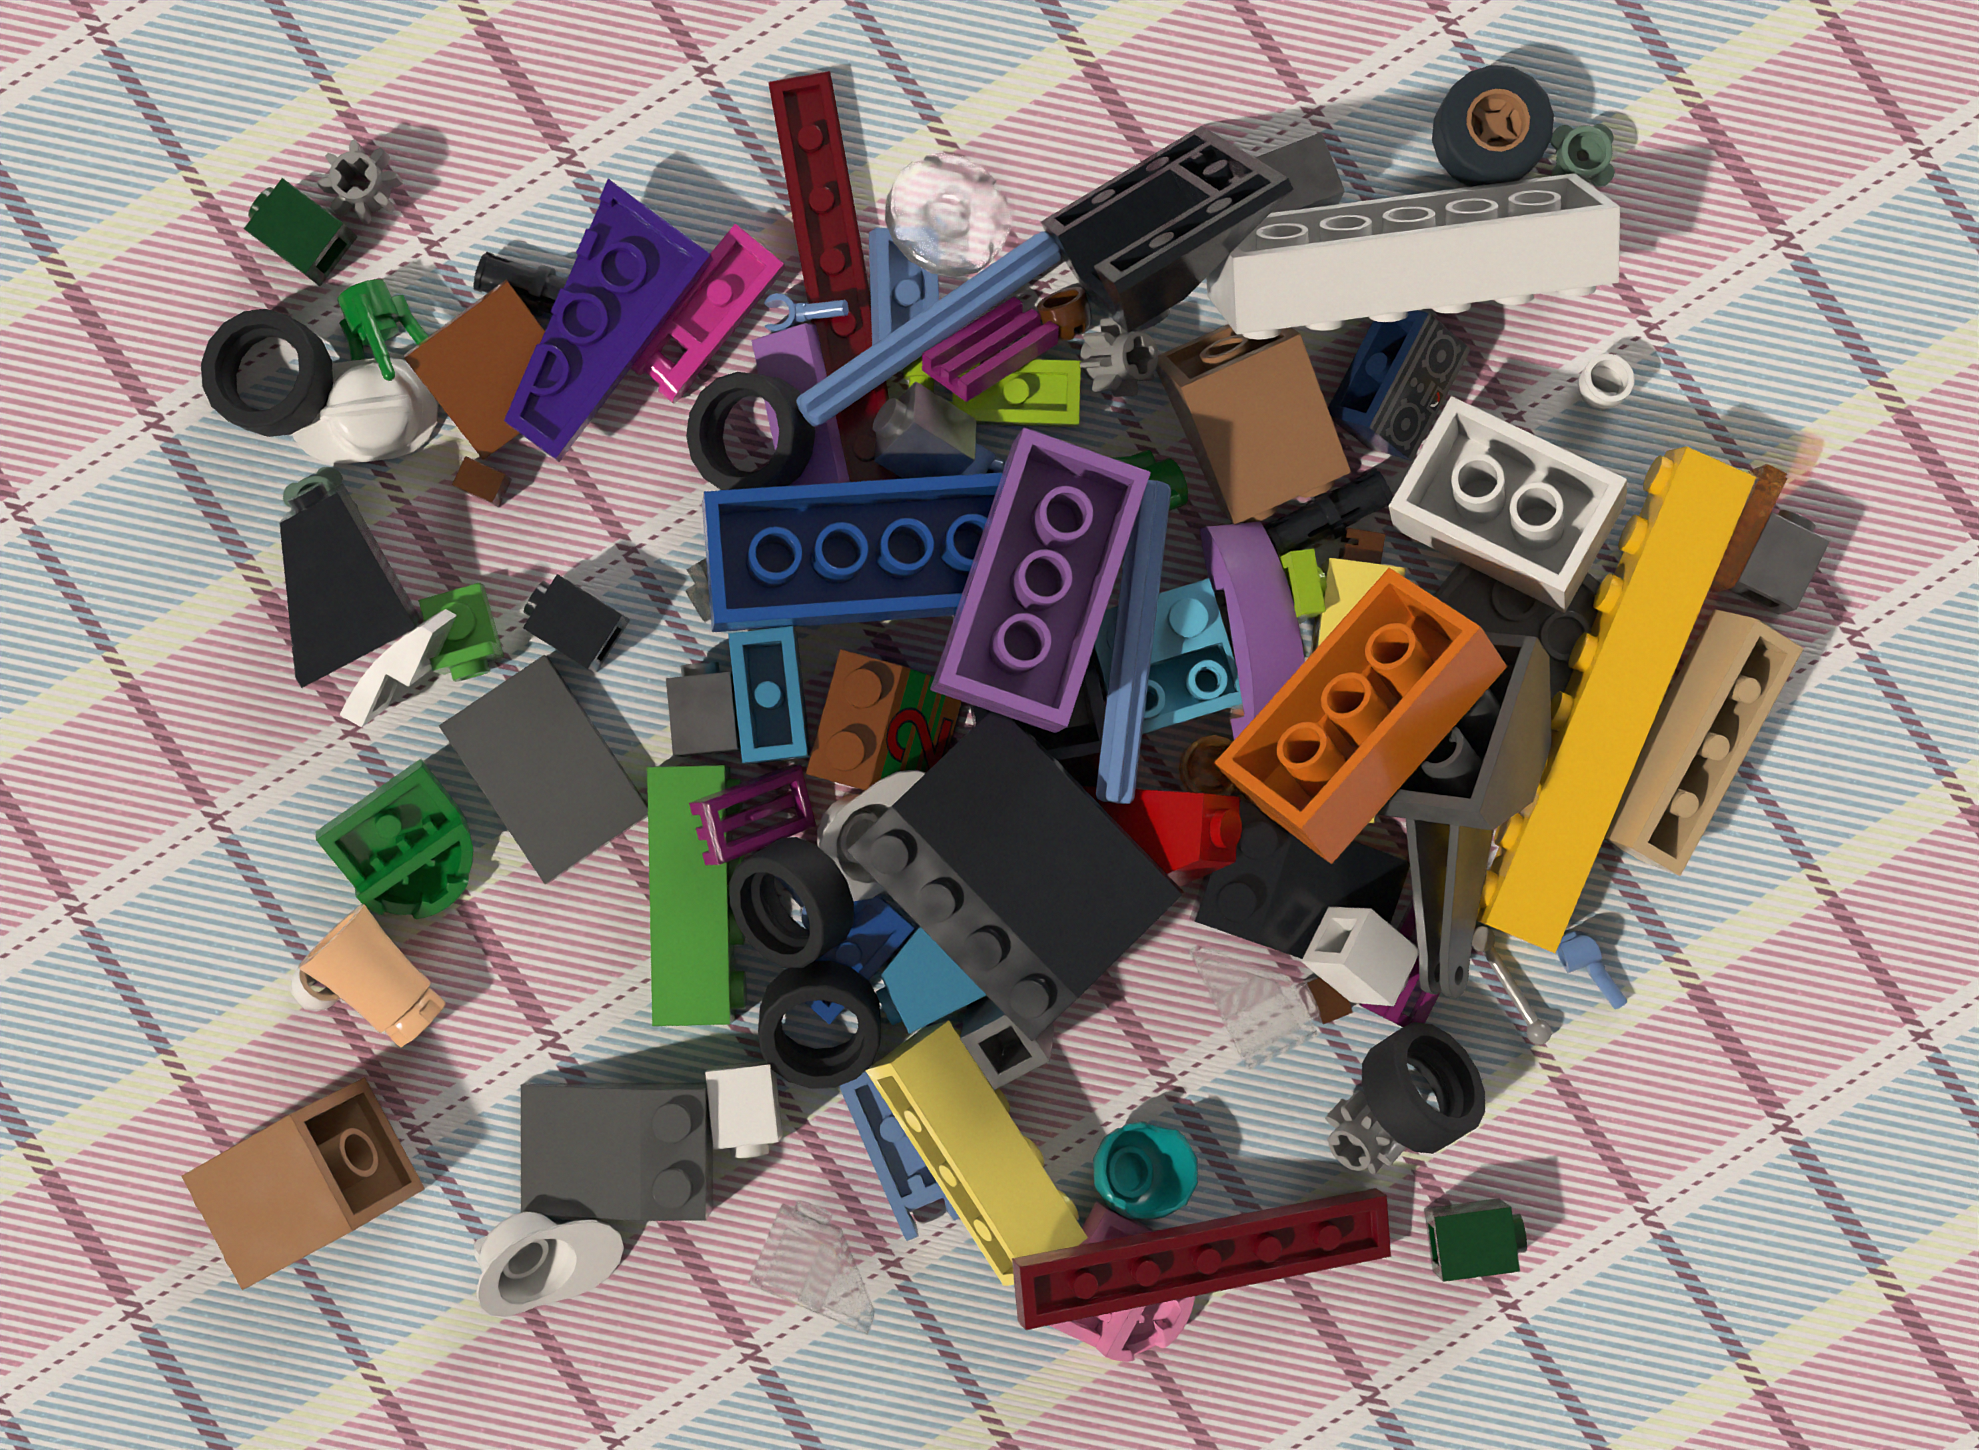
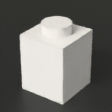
(1361, 956)
(744, 1108)

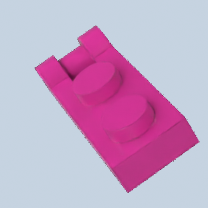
(710, 311)

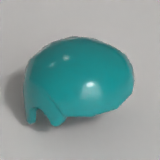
(1145, 1171)

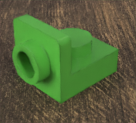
(472, 637)

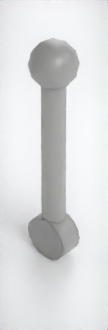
(1538, 1030)

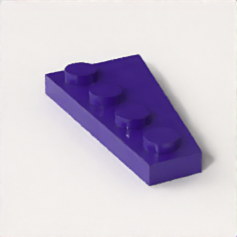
(615, 301)

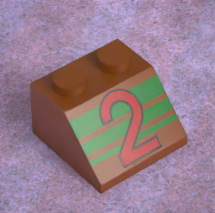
(880, 723)

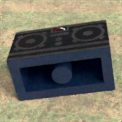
(1398, 383)

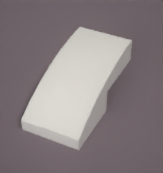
(403, 663)

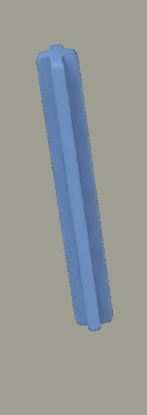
(928, 329)
(1133, 647)

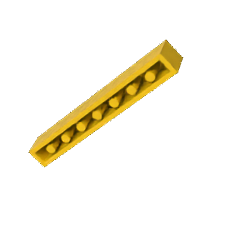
(1613, 692)

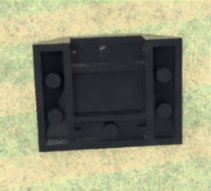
(1164, 225)

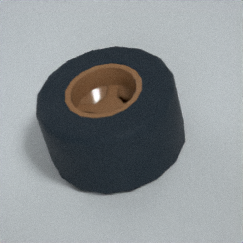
(1507, 108)

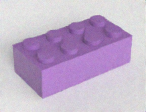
(1040, 581)

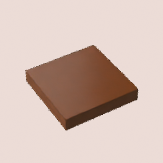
(478, 365)

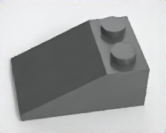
(617, 1151)

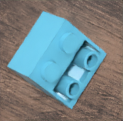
(1190, 658)

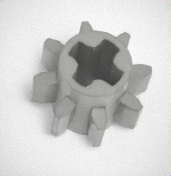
(345, 168)
(1118, 358)
(1359, 1138)

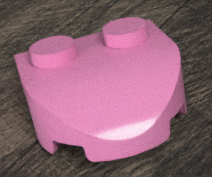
(1132, 1330)

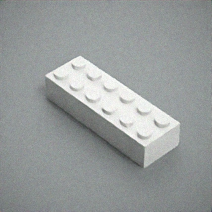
(1419, 255)

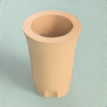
(374, 977)

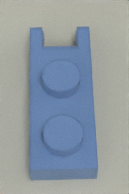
(894, 1157)

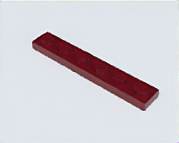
(1200, 1258)

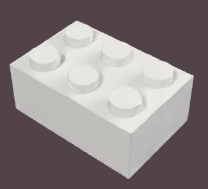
(1508, 503)

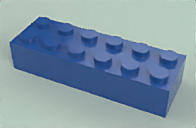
(842, 550)

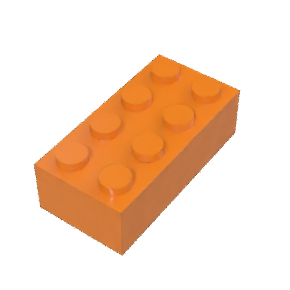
(1361, 714)

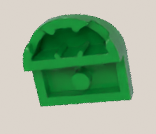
(403, 845)

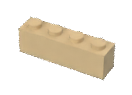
(1701, 738)

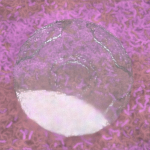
(947, 215)

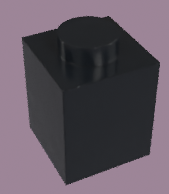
(574, 622)

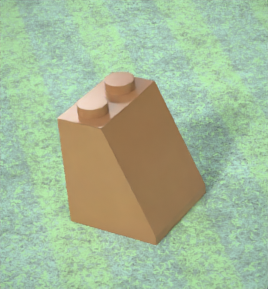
(1253, 419)
(302, 1183)

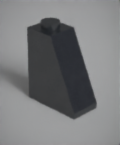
(337, 585)

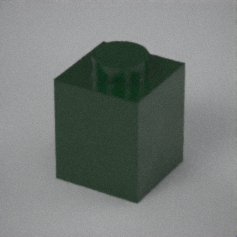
(299, 231)
(1474, 1239)

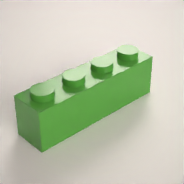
(690, 904)

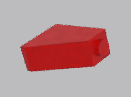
(1181, 830)

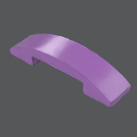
(1259, 612)

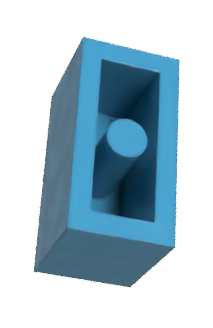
(769, 695)

